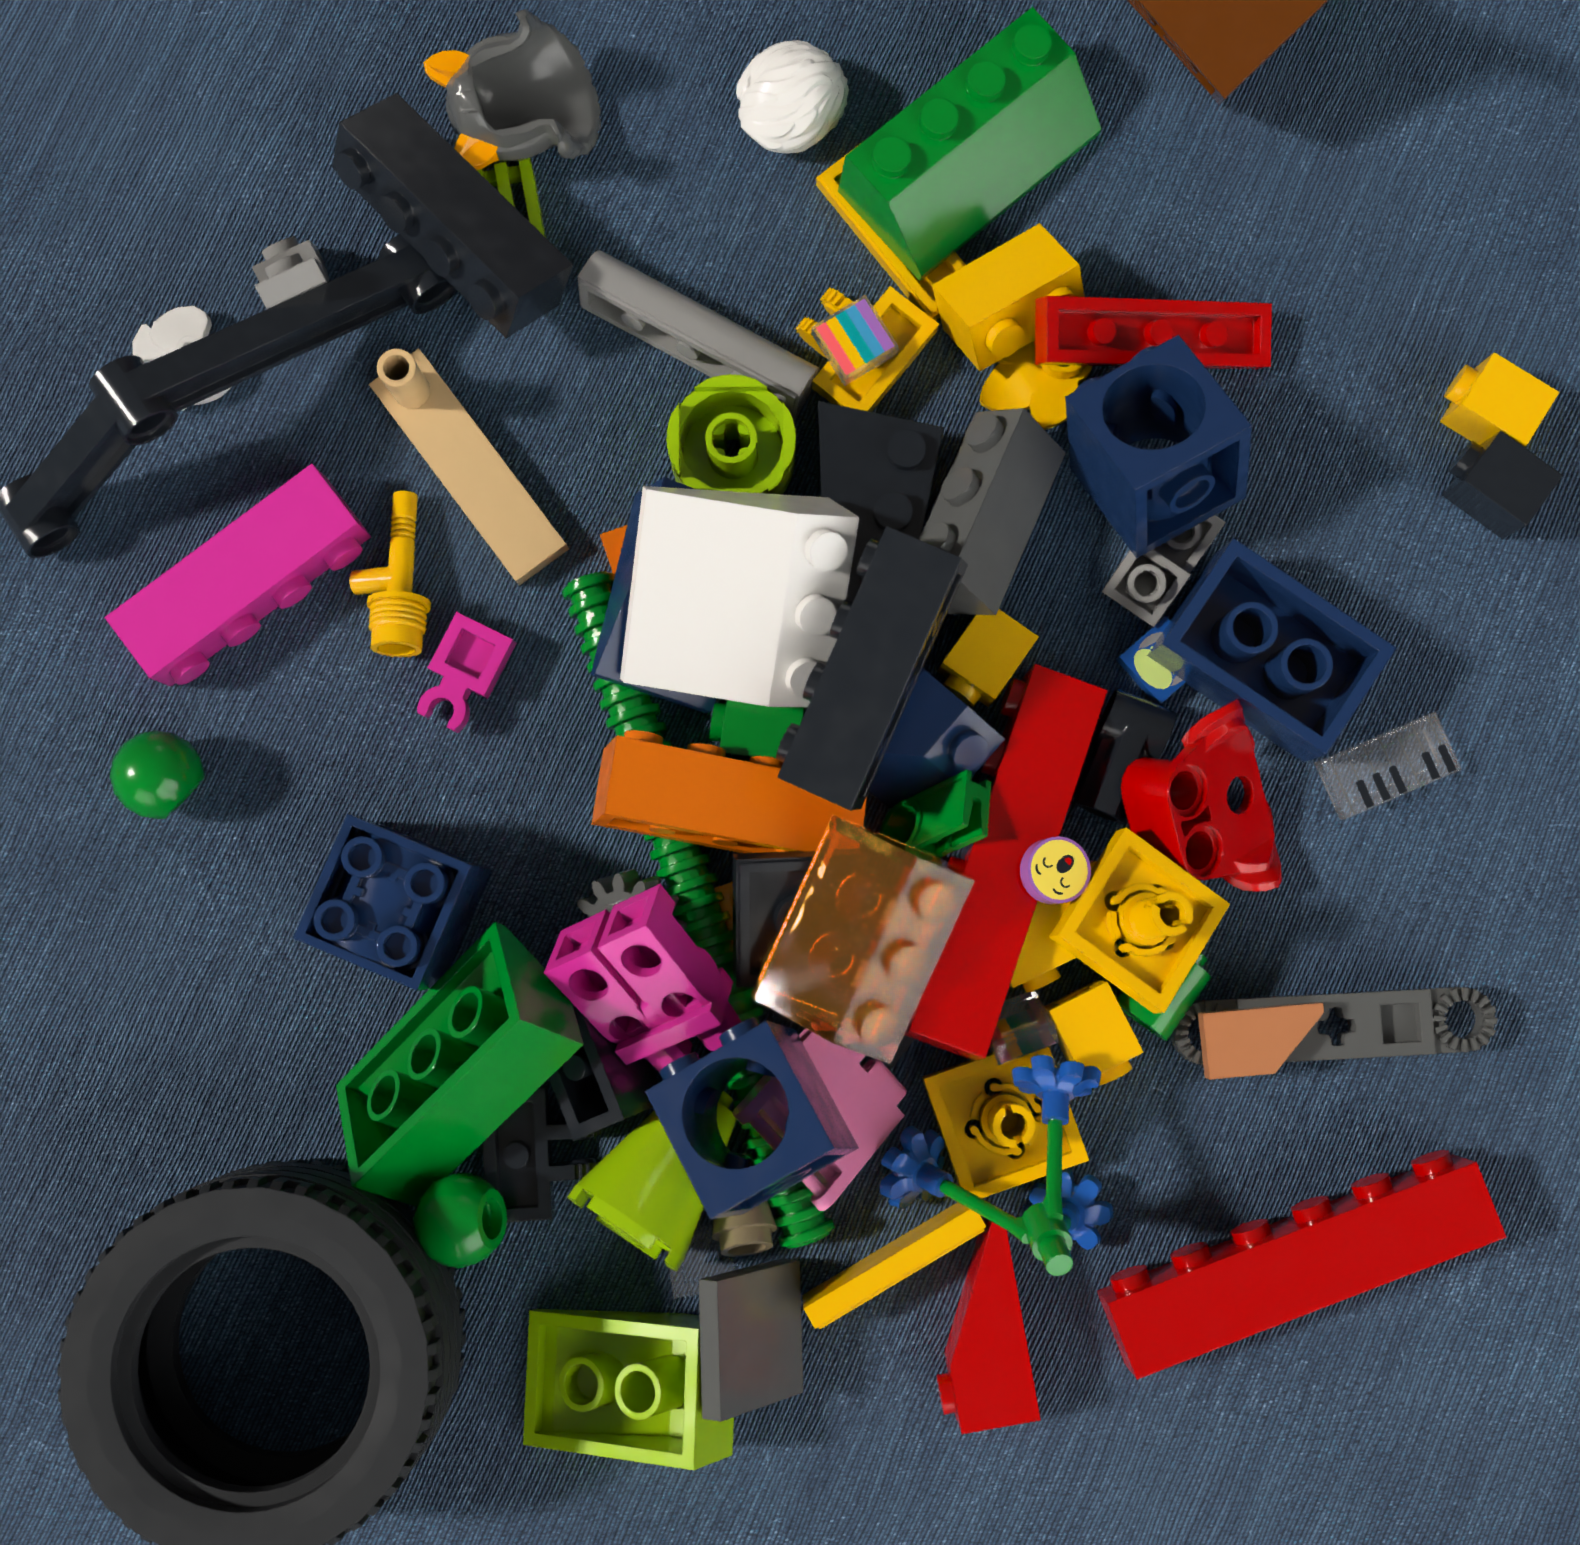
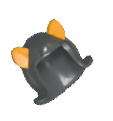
(518, 95)

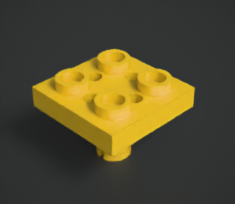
(1155, 909)
(1005, 1121)

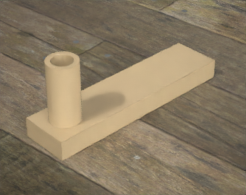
(466, 463)

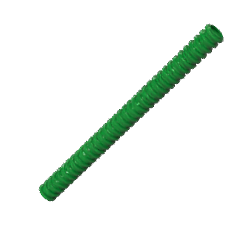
(698, 904)

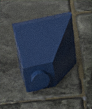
(932, 743)

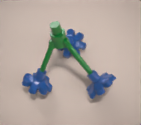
(1059, 1208)

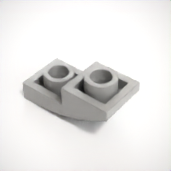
(289, 271)
(1154, 579)

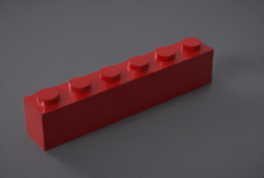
(1029, 799)
(1299, 1262)

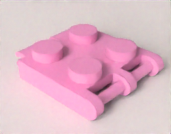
(863, 1094)

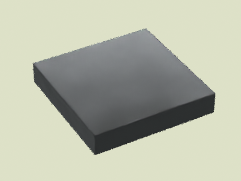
(750, 1338)

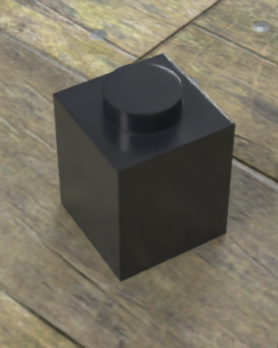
(1500, 483)

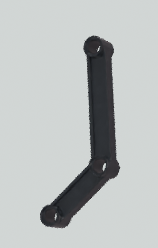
(142, 400)

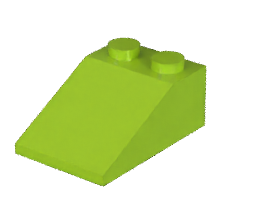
(620, 1388)

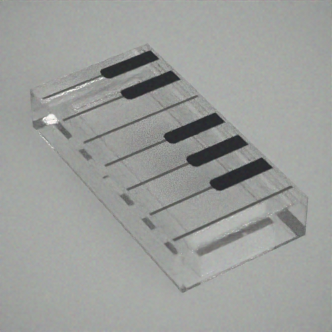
(1387, 766)

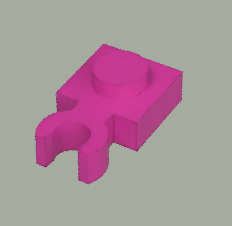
(469, 661)

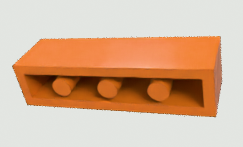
(708, 798)

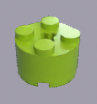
(729, 410)

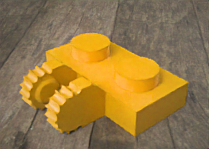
(908, 327)

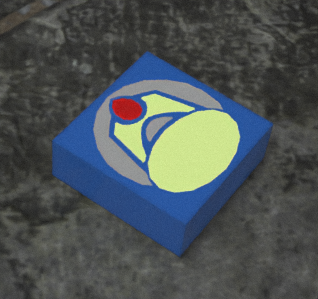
(1148, 674)

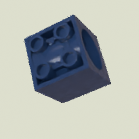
(1166, 490)
(392, 903)
(688, 1112)

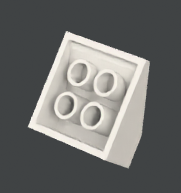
(735, 592)

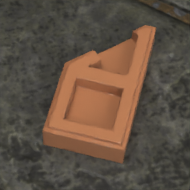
(1253, 1038)

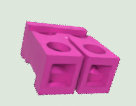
(643, 980)

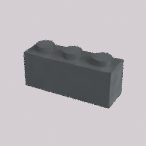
(992, 503)

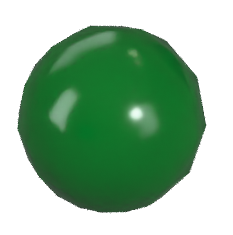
(155, 773)
(456, 1220)

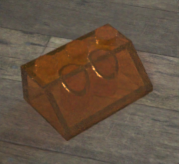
(862, 939)

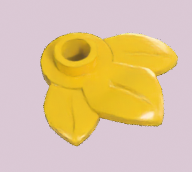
(1040, 388)

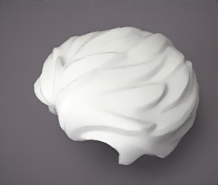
(791, 96)

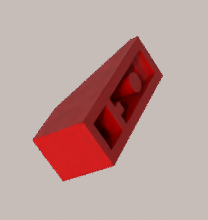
(987, 1346)

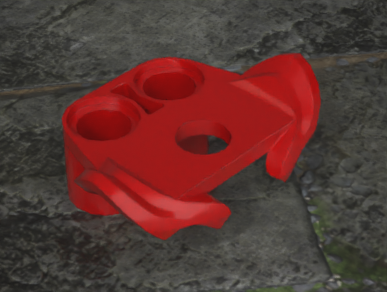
(1185, 809)

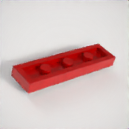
(1116, 329)

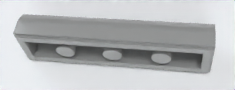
(690, 330)

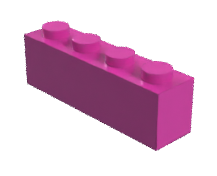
(239, 578)

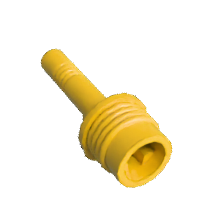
(395, 612)

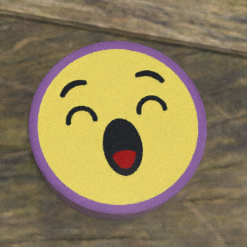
(1055, 870)

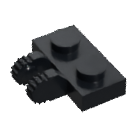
(520, 1160)

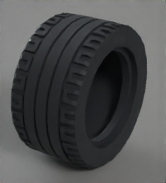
(146, 1436)

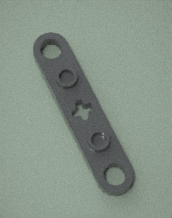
(1378, 1023)

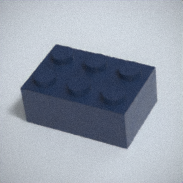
(1274, 648)

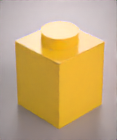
(1496, 399)
(986, 657)
(1095, 1030)

